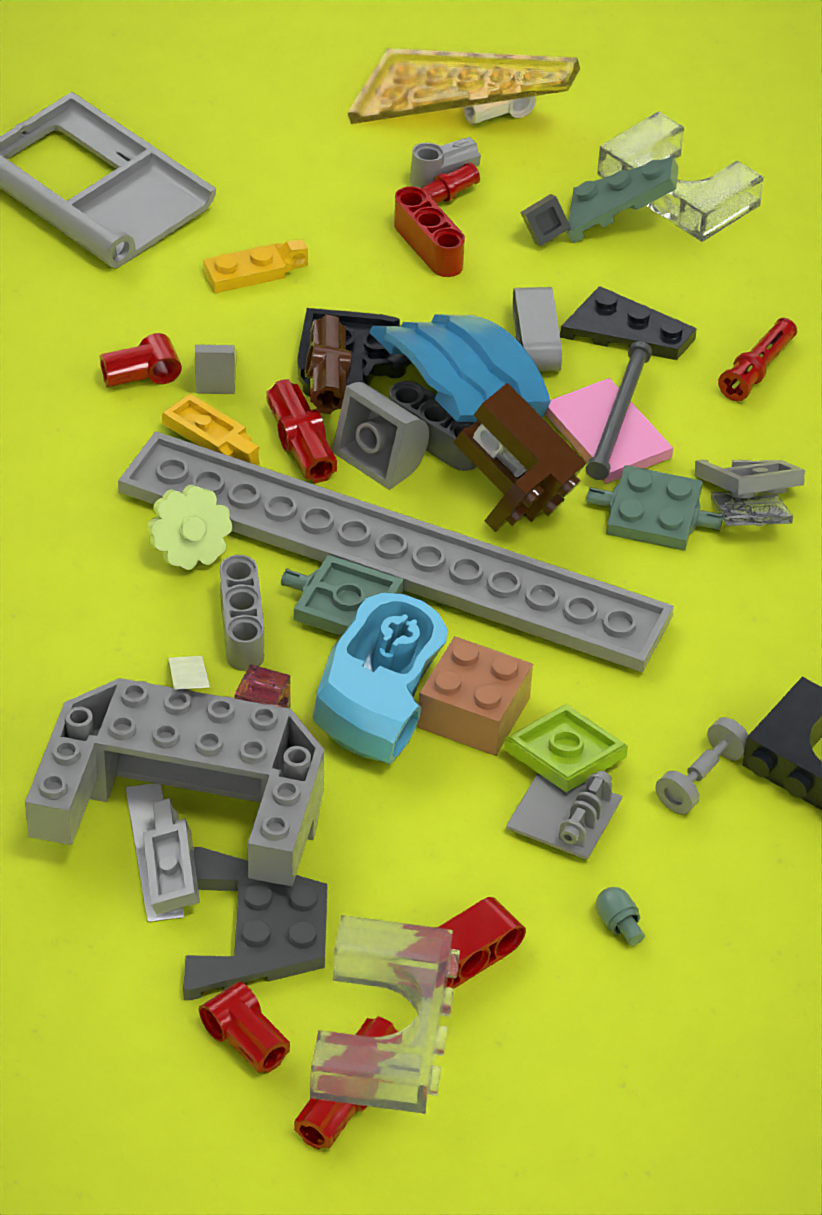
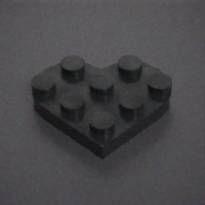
(367, 356)

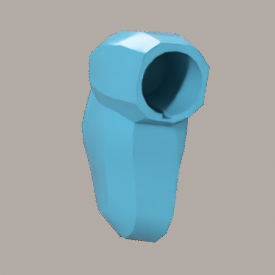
(374, 675)

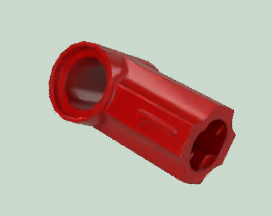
(152, 359)
(238, 1019)

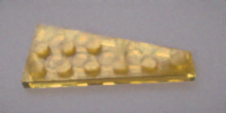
(433, 81)

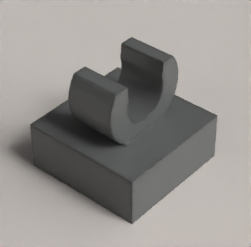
(545, 220)

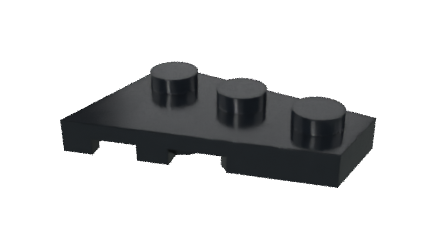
(623, 321)

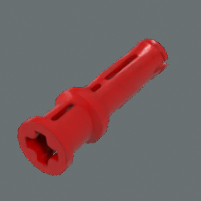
(778, 336)

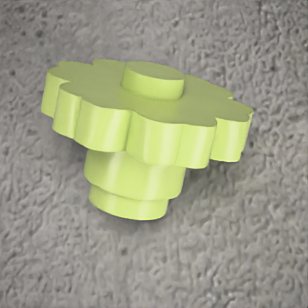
(189, 527)

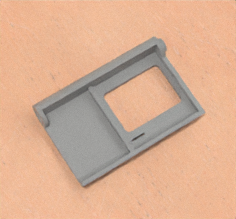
(123, 210)

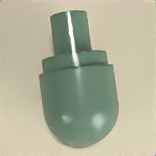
(620, 914)

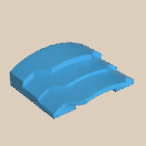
(466, 361)

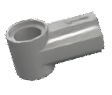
(432, 159)

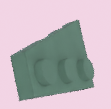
(604, 198)

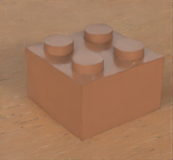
(475, 695)

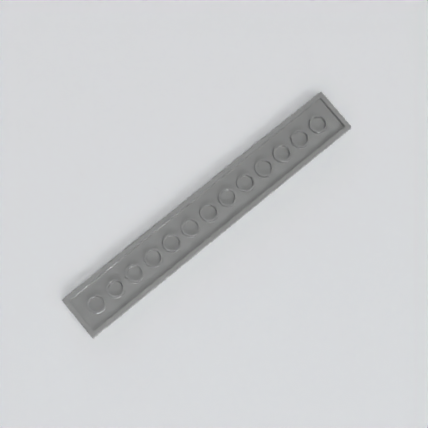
(429, 558)

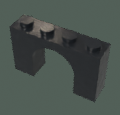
(784, 743)

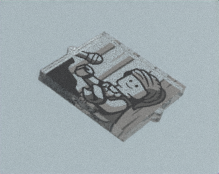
(759, 510)

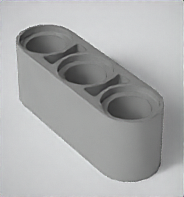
(538, 326)
(241, 612)

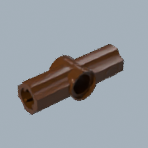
(327, 364)

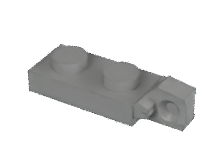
(170, 860)

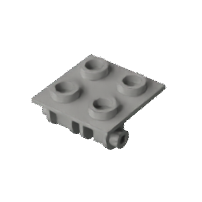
(568, 819)

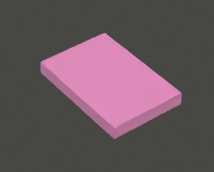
(582, 420)

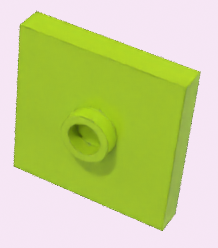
(565, 747)

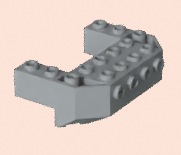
(187, 744)

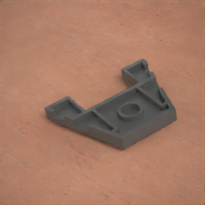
(276, 927)

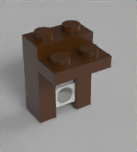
(520, 458)

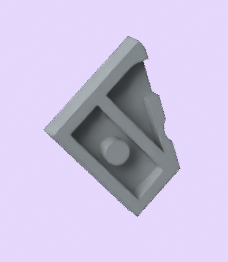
(749, 476)

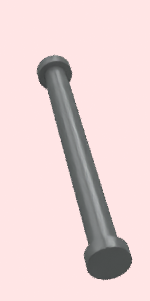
(599, 466)

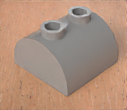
(379, 436)

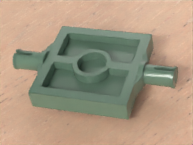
(654, 507)
(336, 592)

